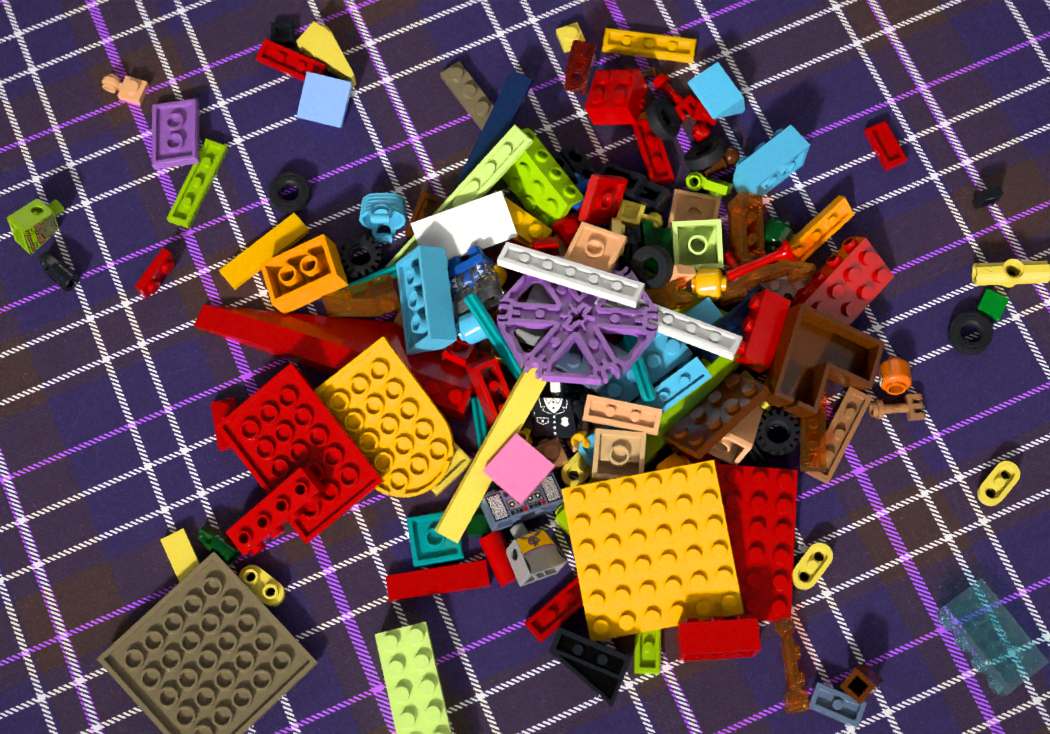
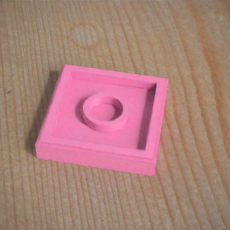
(518, 468)

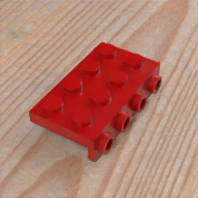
(846, 281)

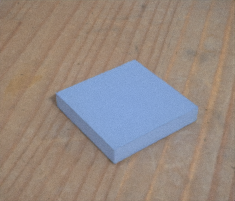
(324, 99)

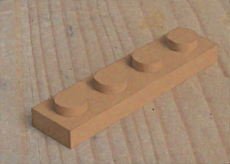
(842, 430)

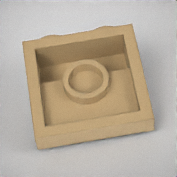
(617, 454)

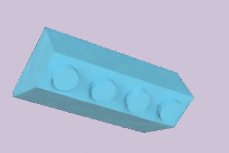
(426, 300)

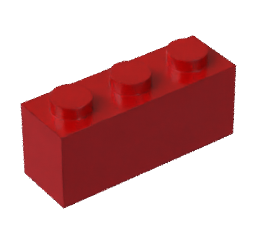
(762, 330)
(488, 385)

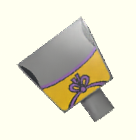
(533, 555)

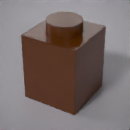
(862, 683)

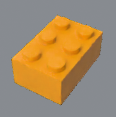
(303, 274)

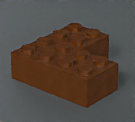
(815, 350)

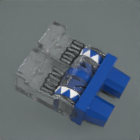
(475, 276)

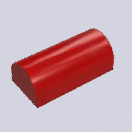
(494, 548)

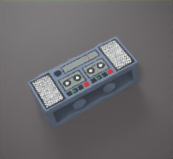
(504, 511)

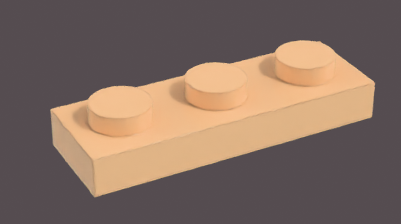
(622, 414)

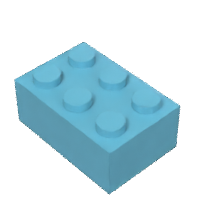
(771, 162)

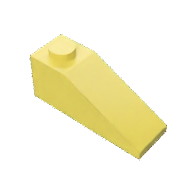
(321, 46)

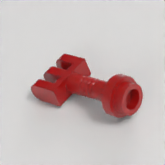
(661, 82)

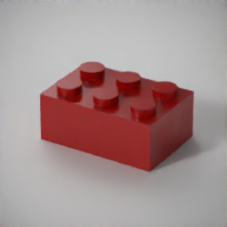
(717, 638)

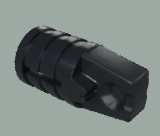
(633, 243)
(59, 271)

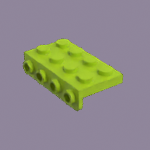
(541, 184)

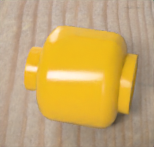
(709, 283)

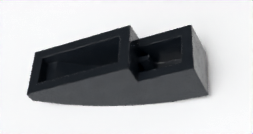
(640, 189)

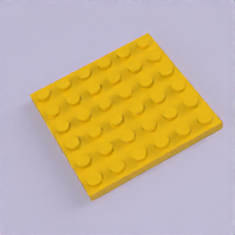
(652, 550)

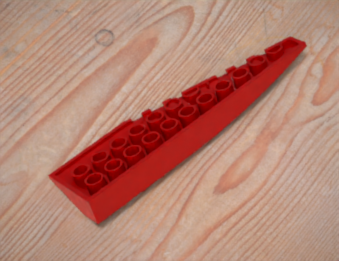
(333, 342)

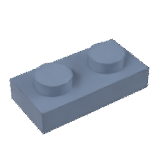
(836, 705)

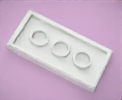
(473, 223)

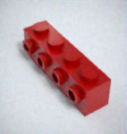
(275, 511)

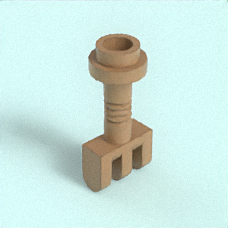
(878, 409)

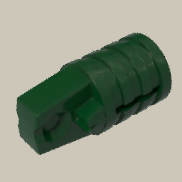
(219, 543)

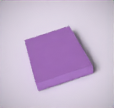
(175, 133)

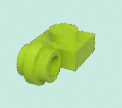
(715, 186)

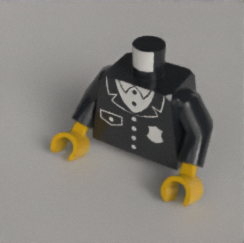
(557, 416)

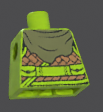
(35, 223)

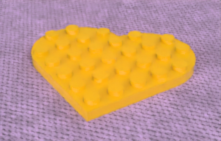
(391, 420)

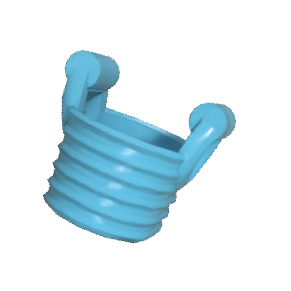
(380, 210)

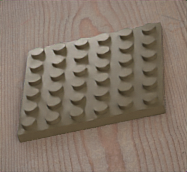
(207, 656)

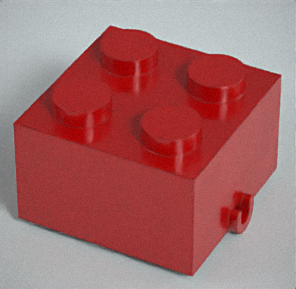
(616, 97)

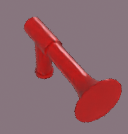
(737, 270)

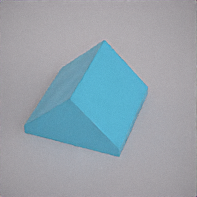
(717, 92)

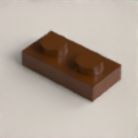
(425, 207)

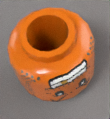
(895, 375)

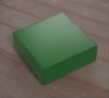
(992, 305)

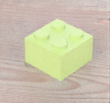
(697, 243)

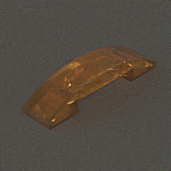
(793, 270)

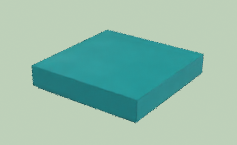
(428, 545)

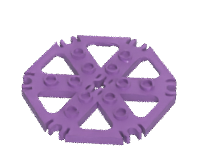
(564, 333)

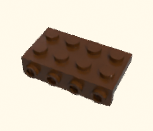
(715, 415)

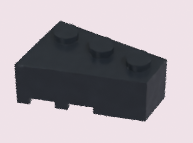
(592, 662)

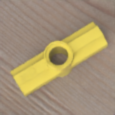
(996, 273)

